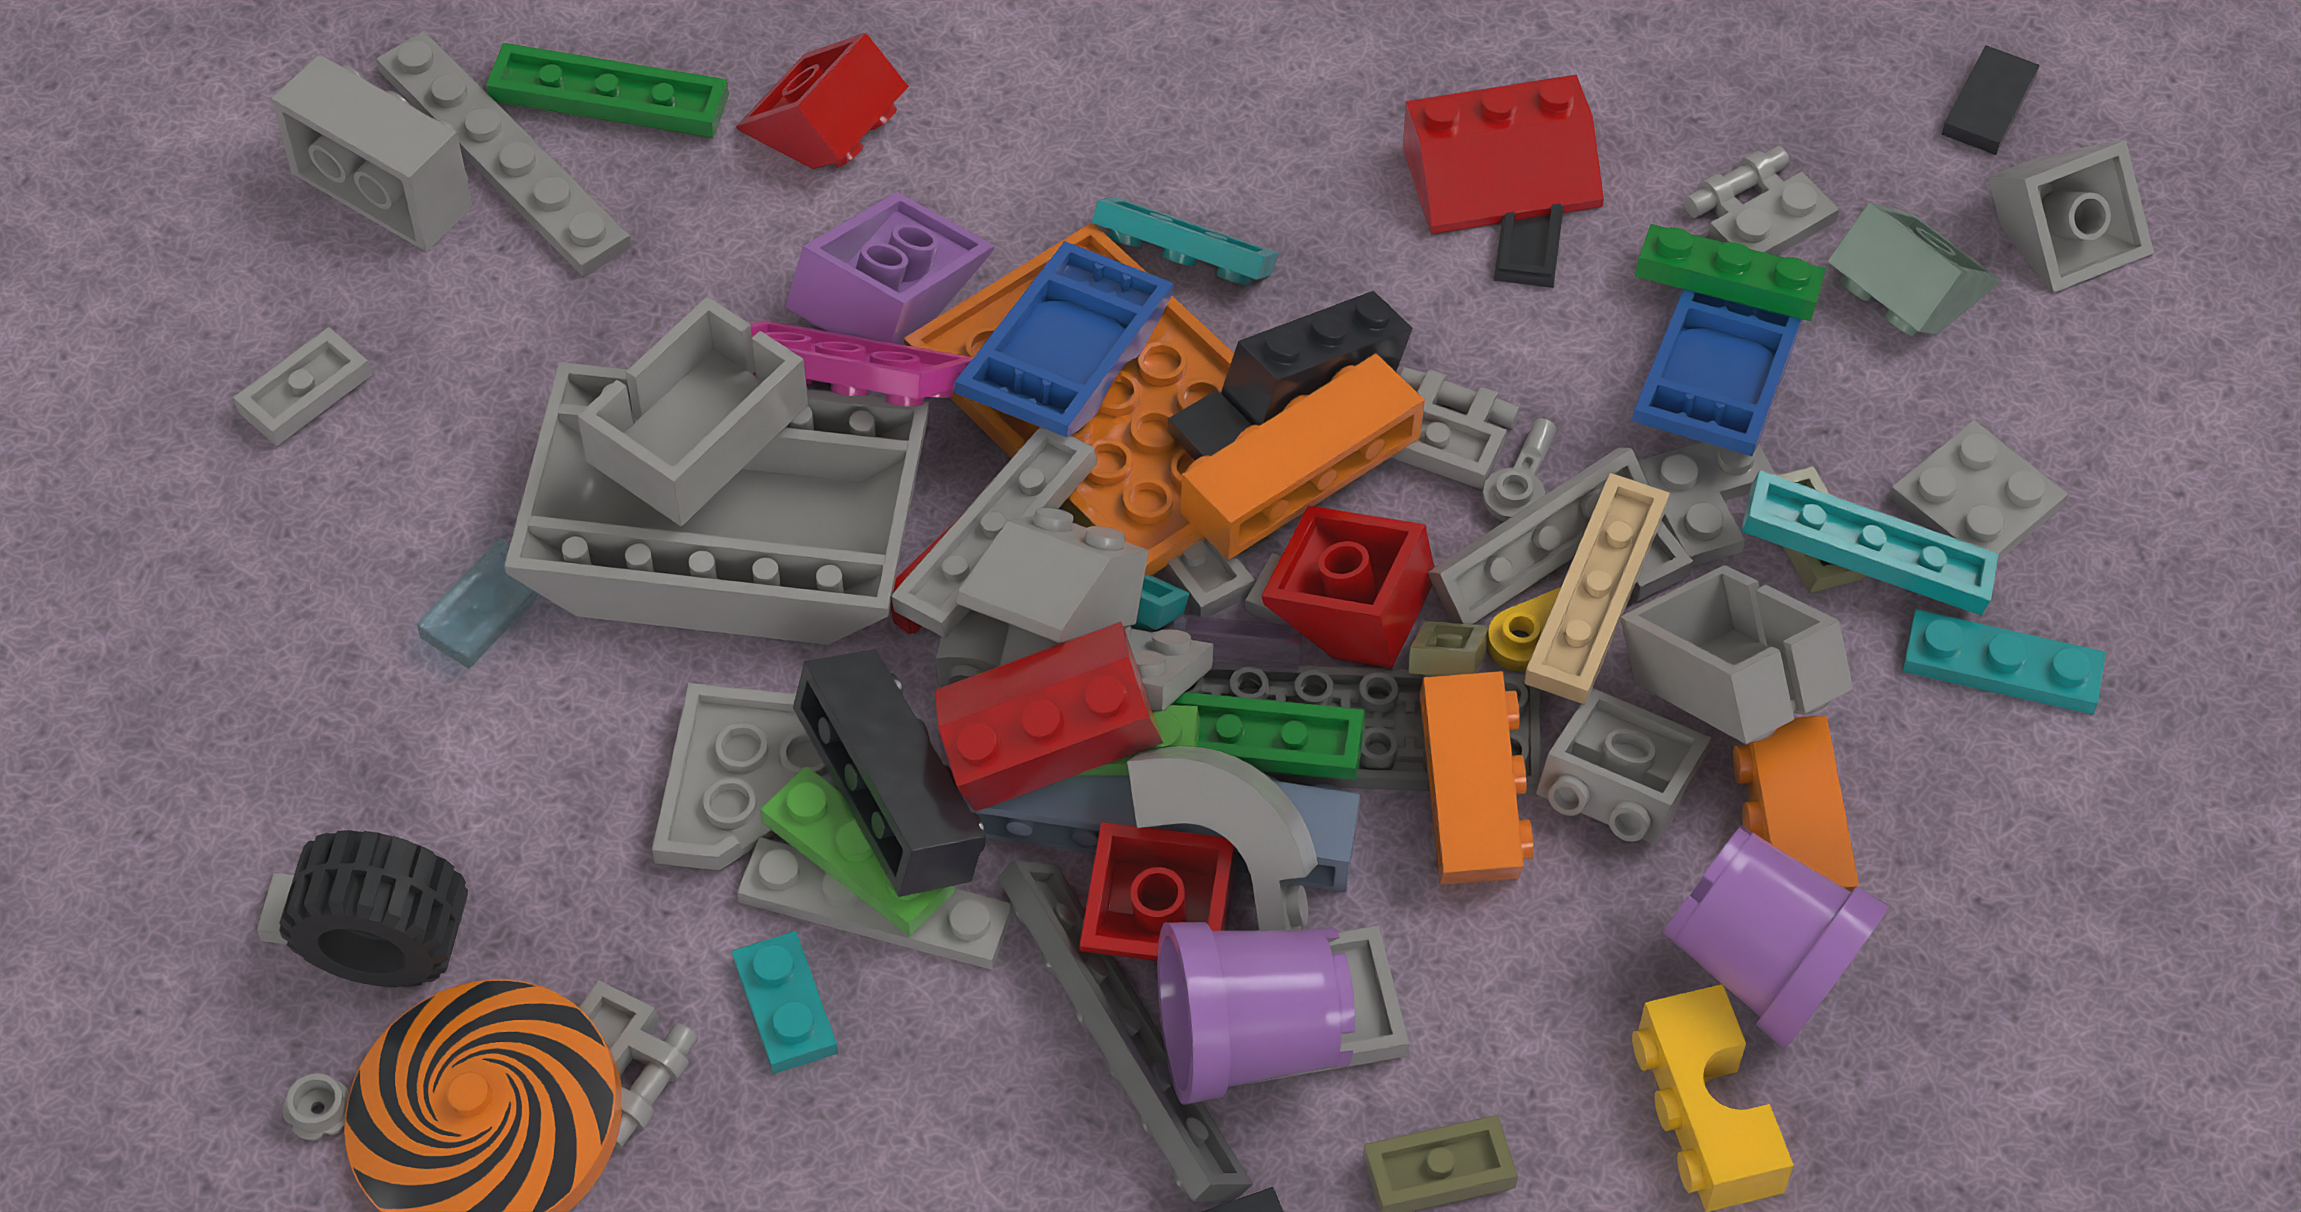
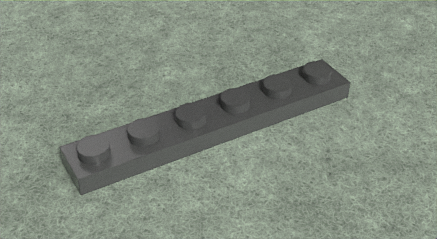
(1125, 1033)

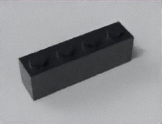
(889, 772)

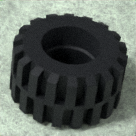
(373, 909)

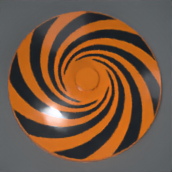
(484, 1104)

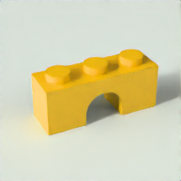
(1725, 1150)

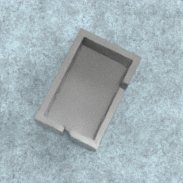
(694, 410)
(1737, 653)

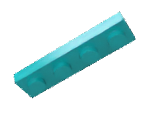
(1870, 542)

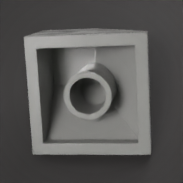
(2074, 213)

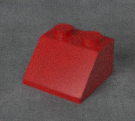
(827, 103)
(1352, 583)
(1152, 880)

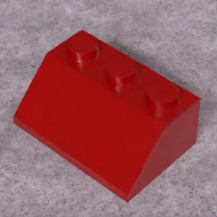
(1502, 153)
(1045, 717)

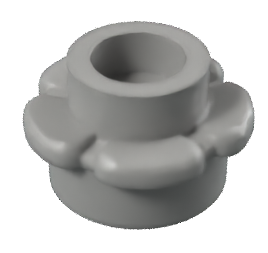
(313, 1091)

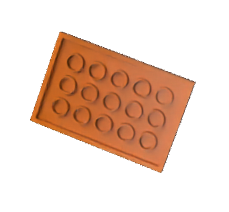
(1137, 459)

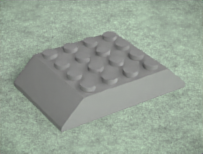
(783, 551)

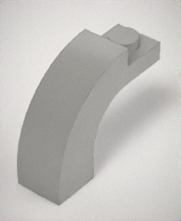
(1242, 806)

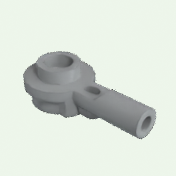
(1517, 487)

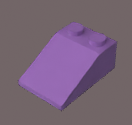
(884, 271)

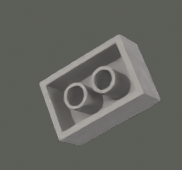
(373, 151)

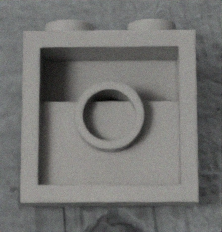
(1622, 767)

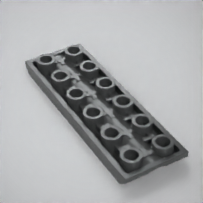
(1393, 732)

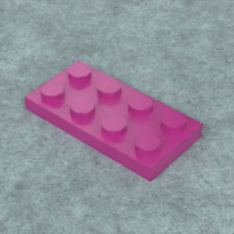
(866, 364)

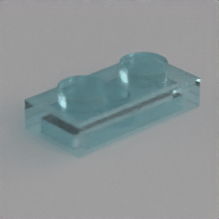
(477, 609)

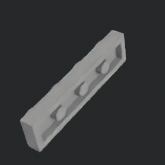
(1035, 478)
(1526, 544)
(789, 883)

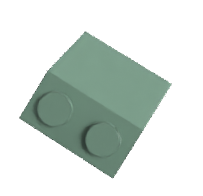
(1909, 270)

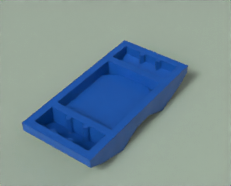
(1066, 340)
(1717, 372)

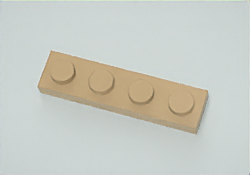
(1596, 589)

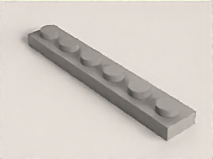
(506, 154)

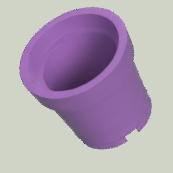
(1773, 931)
(1250, 1006)

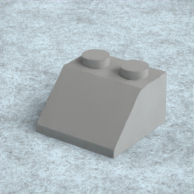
(1057, 577)

